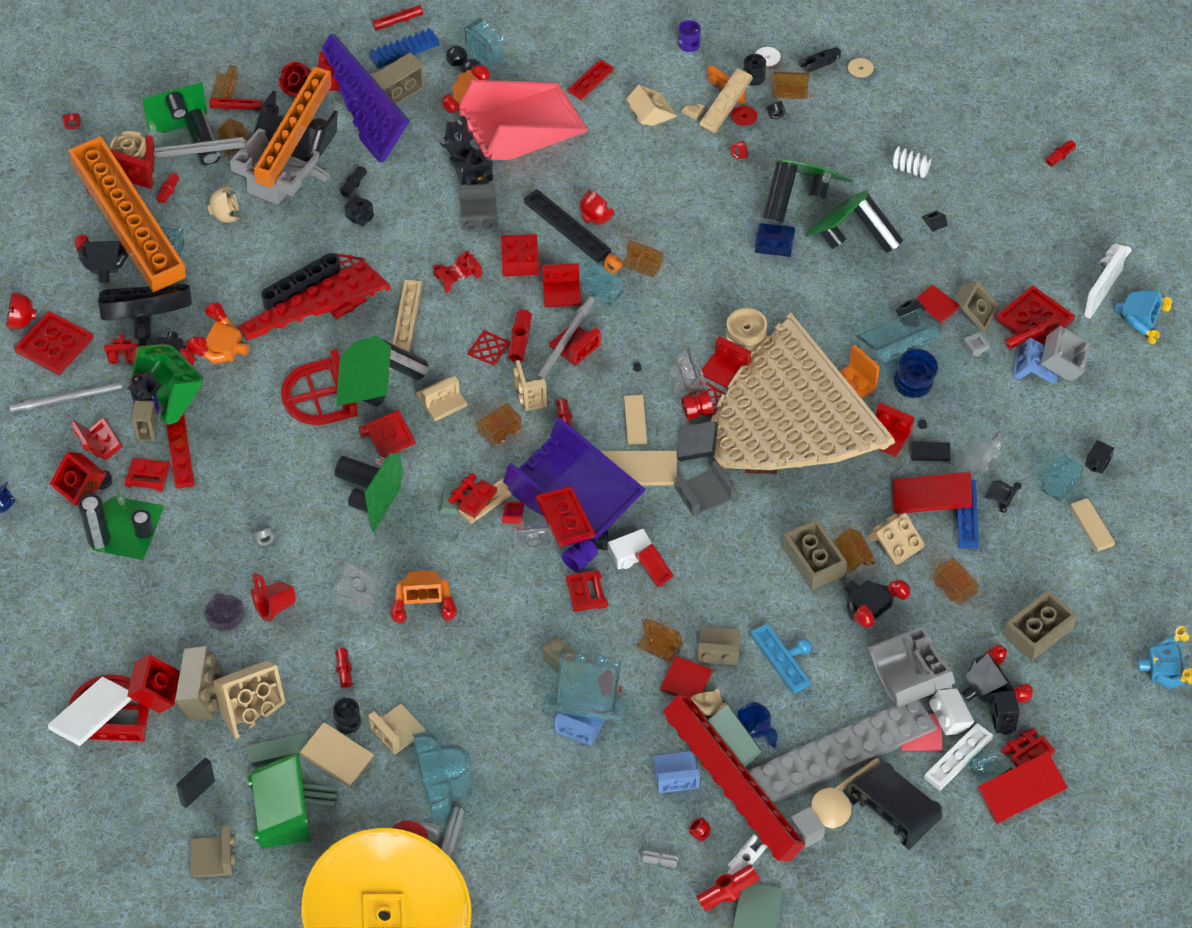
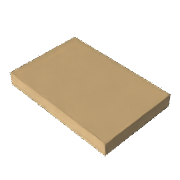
(336, 754)

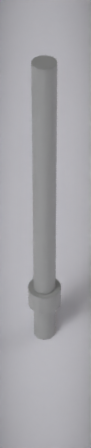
(582, 313)
(29, 404)

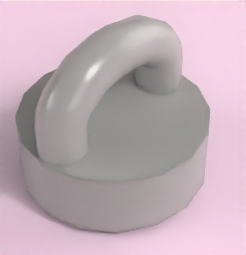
(262, 533)
(432, 831)

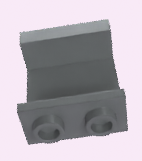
(478, 206)
(706, 490)

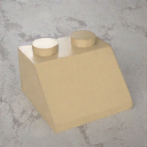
(649, 106)

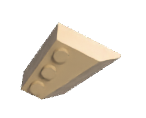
(249, 695)

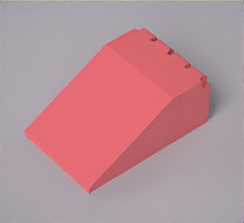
(518, 116)

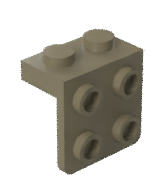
(719, 645)
(213, 855)

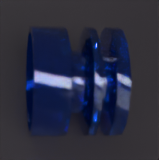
(915, 373)

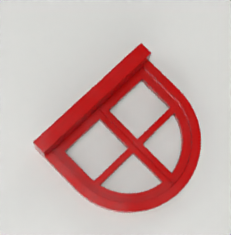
(332, 364)
(118, 732)

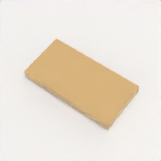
(647, 466)

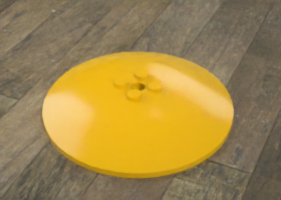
(385, 873)

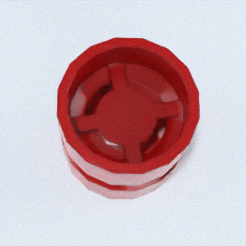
(697, 405)

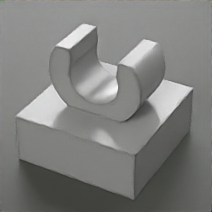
(976, 344)

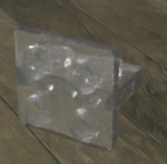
(687, 375)

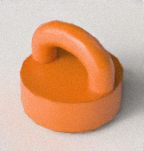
(614, 261)

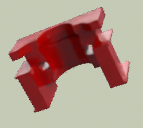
(464, 267)

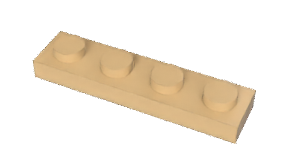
(725, 101)

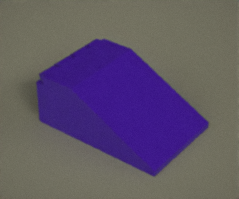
(573, 461)

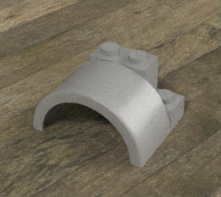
(289, 179)
(901, 675)

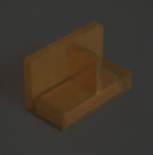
(643, 259)
(660, 640)

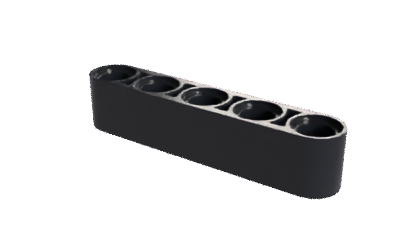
(301, 280)

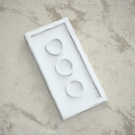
(1105, 281)
(90, 711)

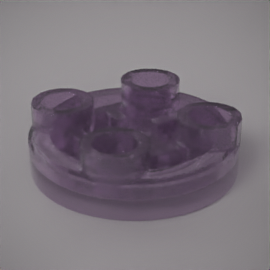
(224, 612)

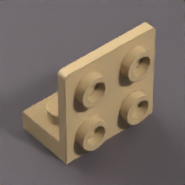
(531, 394)
(395, 728)

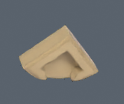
(694, 111)

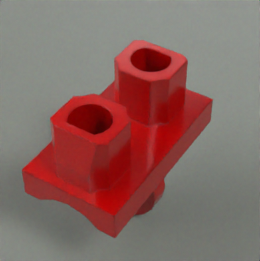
(120, 347)

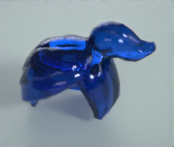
(758, 722)

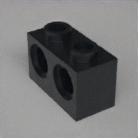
(1005, 712)

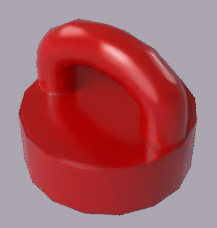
(71, 117)
(742, 148)
(700, 829)

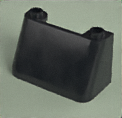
(896, 802)

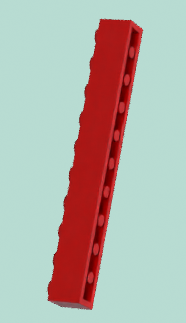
(734, 778)

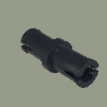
(353, 181)

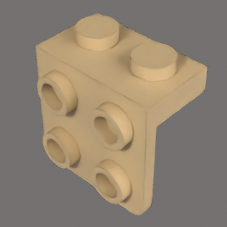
(897, 537)

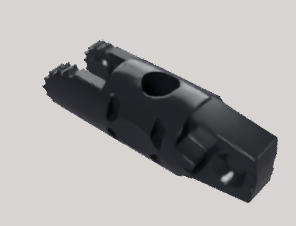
(820, 59)
(142, 329)

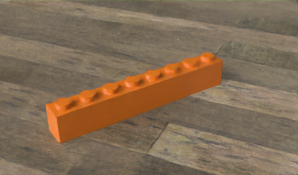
(292, 127)

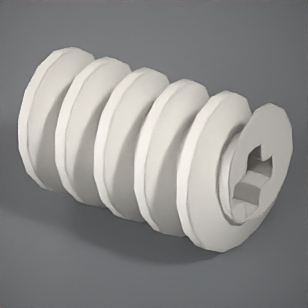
(911, 163)

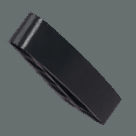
(141, 301)

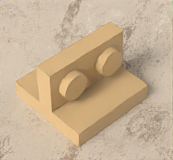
(442, 398)

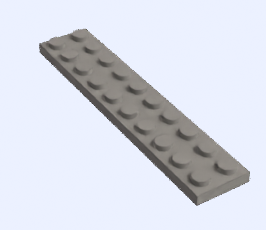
(842, 750)

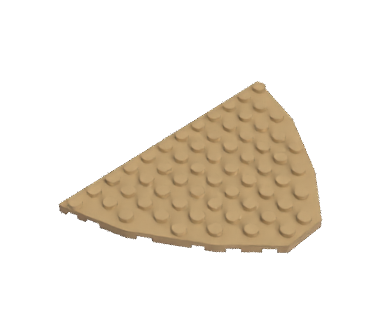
(792, 408)

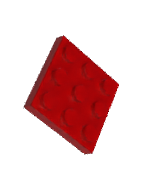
(1030, 308)
(54, 343)

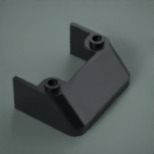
(315, 138)

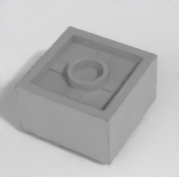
(1065, 353)

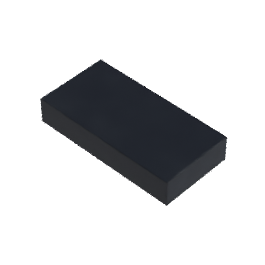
(930, 451)

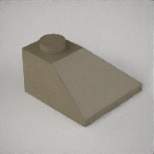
(977, 304)

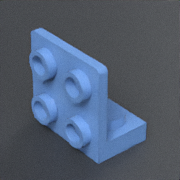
(1028, 360)
(579, 727)
(676, 772)

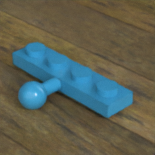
(781, 658)

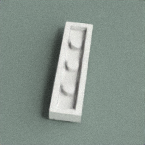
(958, 757)

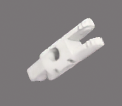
(748, 854)

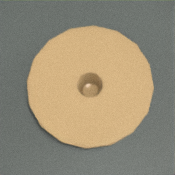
(860, 67)

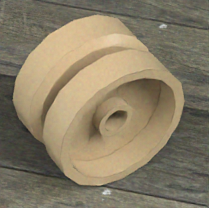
(746, 328)

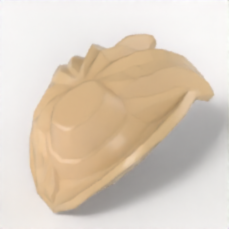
(709, 702)

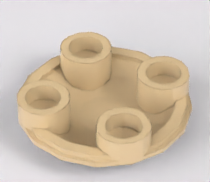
(831, 807)

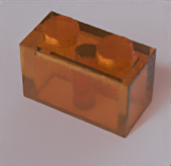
(499, 424)
(955, 581)

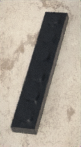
(567, 226)

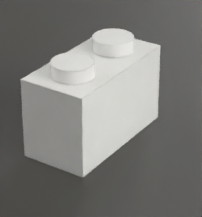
(625, 548)
(951, 711)

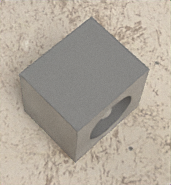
(808, 826)

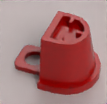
(272, 598)

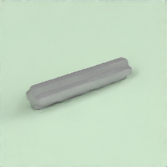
(452, 830)

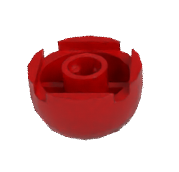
(293, 78)
(595, 209)
(20, 311)

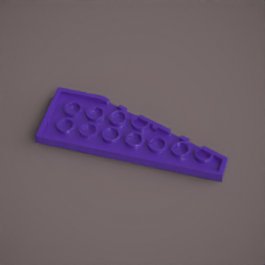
(373, 110)

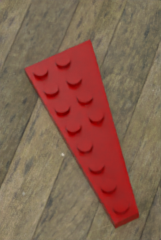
(319, 299)

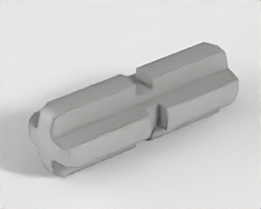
(655, 858)

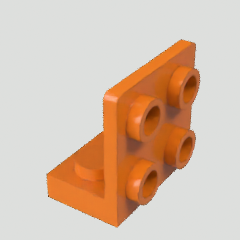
(861, 372)

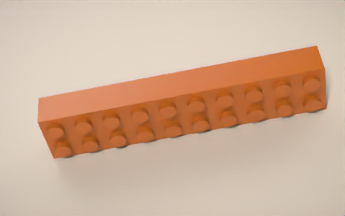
(127, 214)

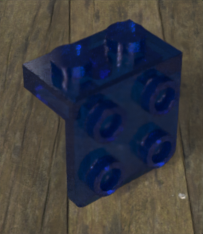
(774, 240)

